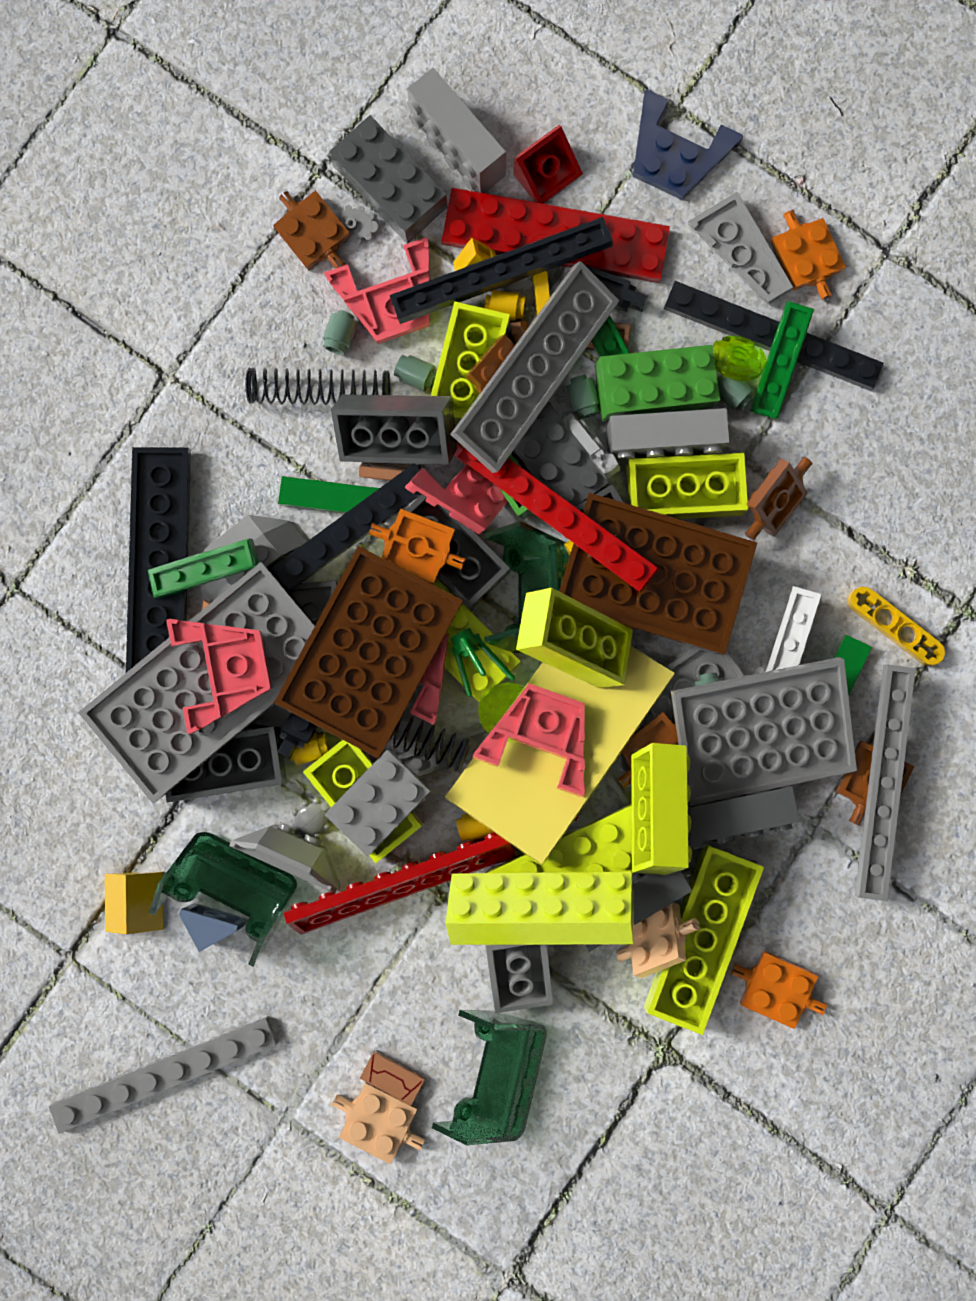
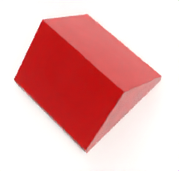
(547, 166)

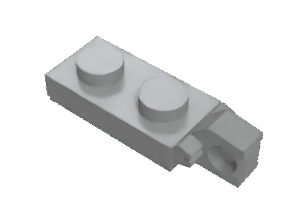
(604, 462)

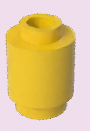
(506, 302)
(313, 751)
(471, 829)

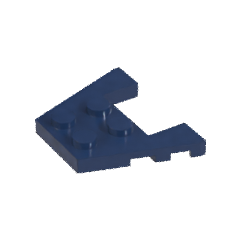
(671, 160)

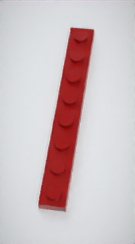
(568, 521)

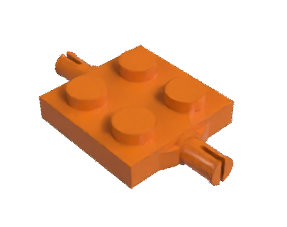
(808, 254)
(418, 545)
(778, 989)

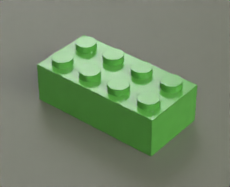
(657, 381)

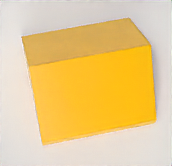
(129, 902)

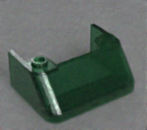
(539, 564)
(232, 879)
(504, 1080)

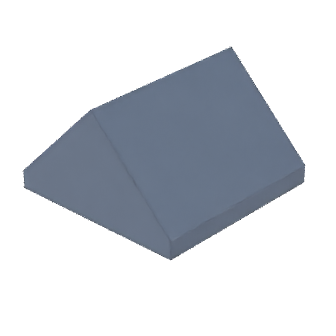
(209, 925)

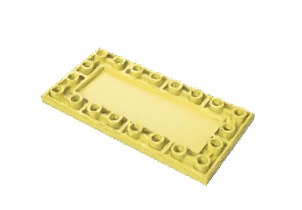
(522, 795)

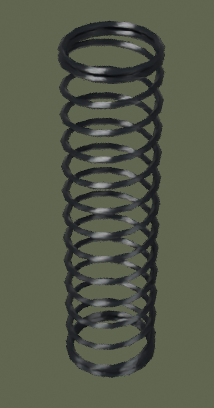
(251, 394)
(465, 745)

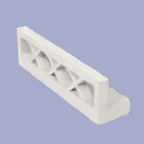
(795, 629)

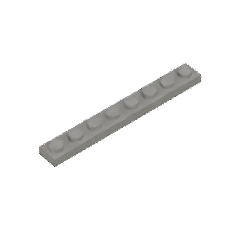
(885, 782)
(163, 1074)

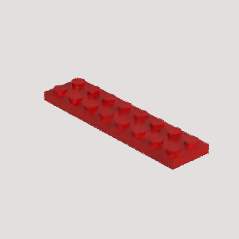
(512, 223)
(398, 885)

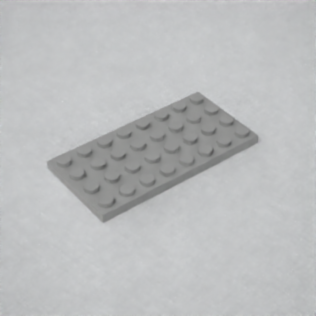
(143, 710)

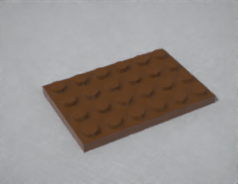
(690, 595)
(368, 652)

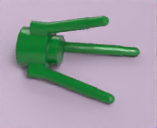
(466, 644)

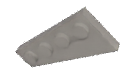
(739, 242)

